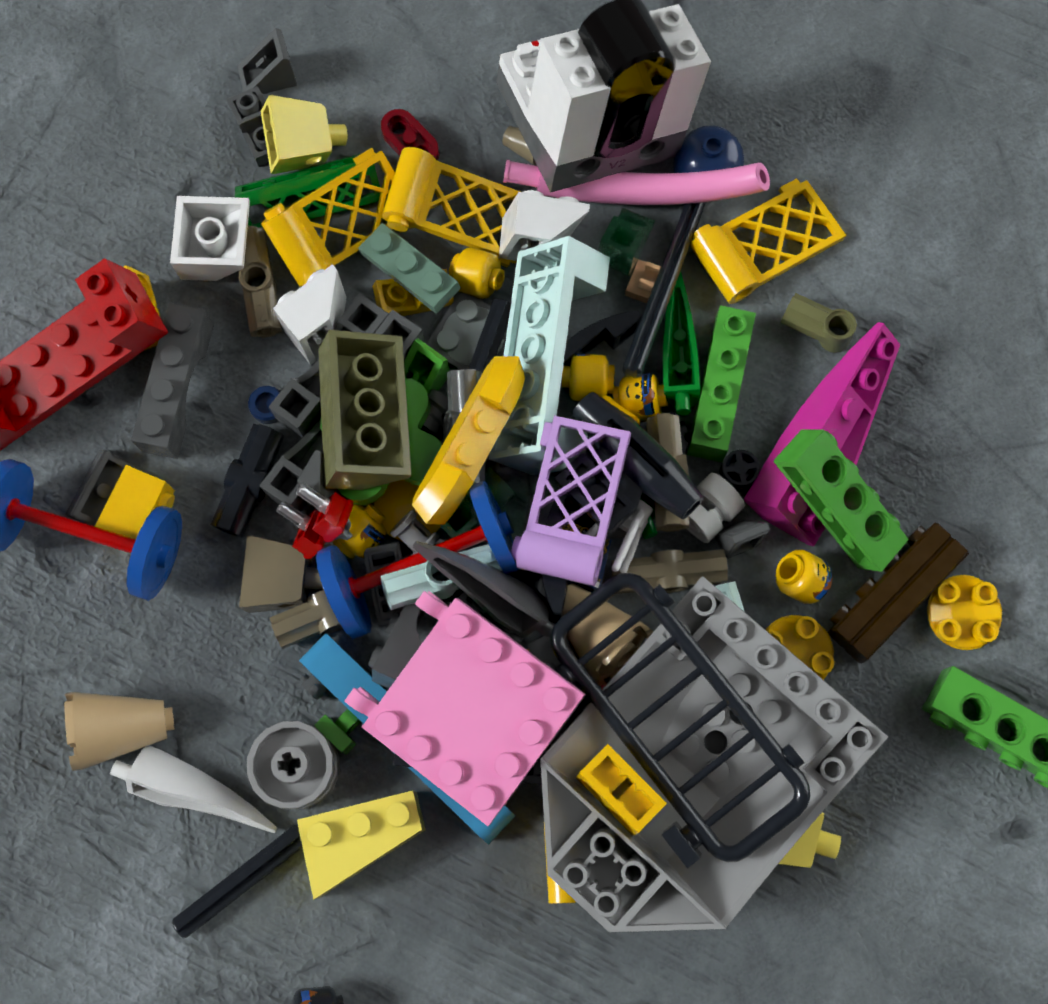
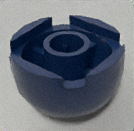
(708, 150)

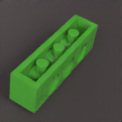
(721, 384)
(841, 499)
(1026, 726)

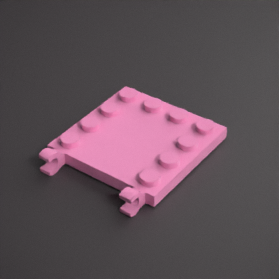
(469, 709)

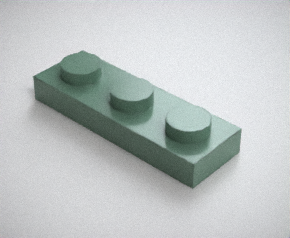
(409, 268)

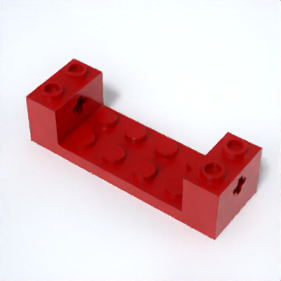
(77, 348)

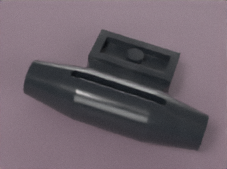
(645, 470)

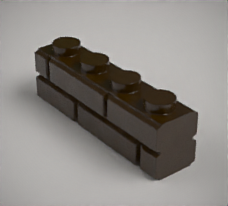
(897, 593)

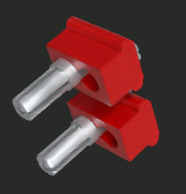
(318, 526)

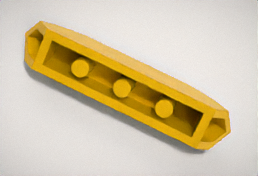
(470, 440)

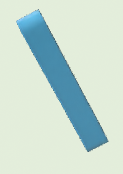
(342, 674)

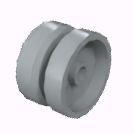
(271, 759)

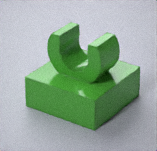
(338, 731)

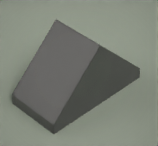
(268, 65)

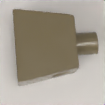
(275, 576)

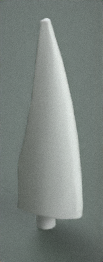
(175, 783)

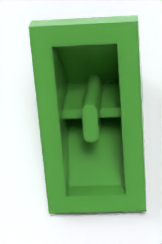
(426, 366)

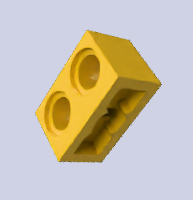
(620, 790)

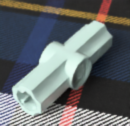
(408, 584)

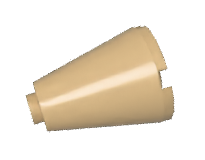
(598, 627)
(112, 726)

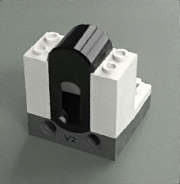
(606, 92)

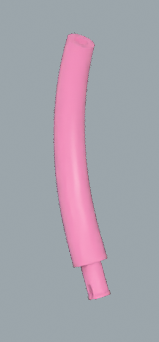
(652, 188)

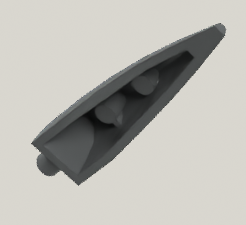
(497, 593)

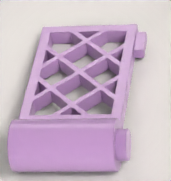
(561, 551)

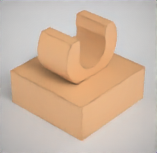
(642, 281)

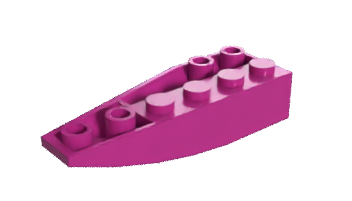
(843, 407)

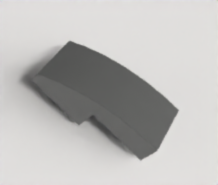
(247, 112)

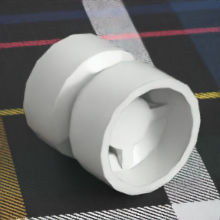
(722, 504)

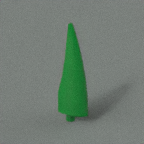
(680, 353)

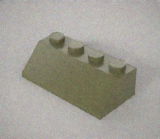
(363, 410)

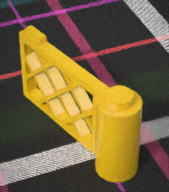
(413, 193)
(295, 234)
(728, 259)

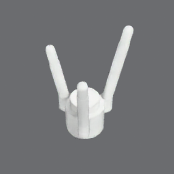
(634, 527)

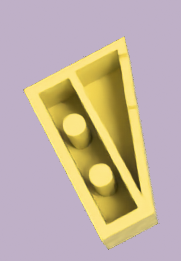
(356, 836)

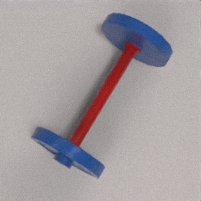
(151, 552)
(346, 590)

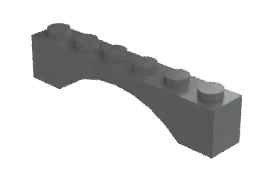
(282, 479)

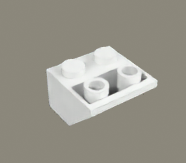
(538, 220)
(312, 311)

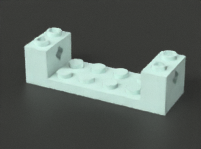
(537, 332)

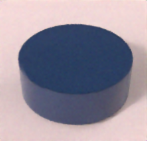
(260, 402)

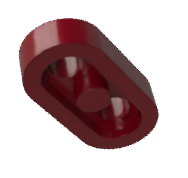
(413, 136)

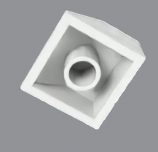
(209, 237)

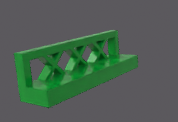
(305, 180)

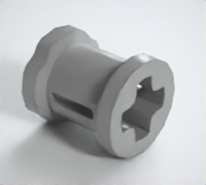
(411, 529)

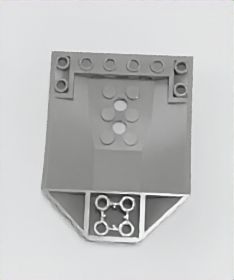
(638, 878)

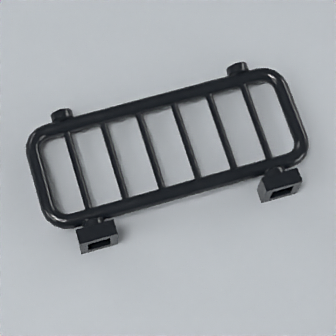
(697, 831)

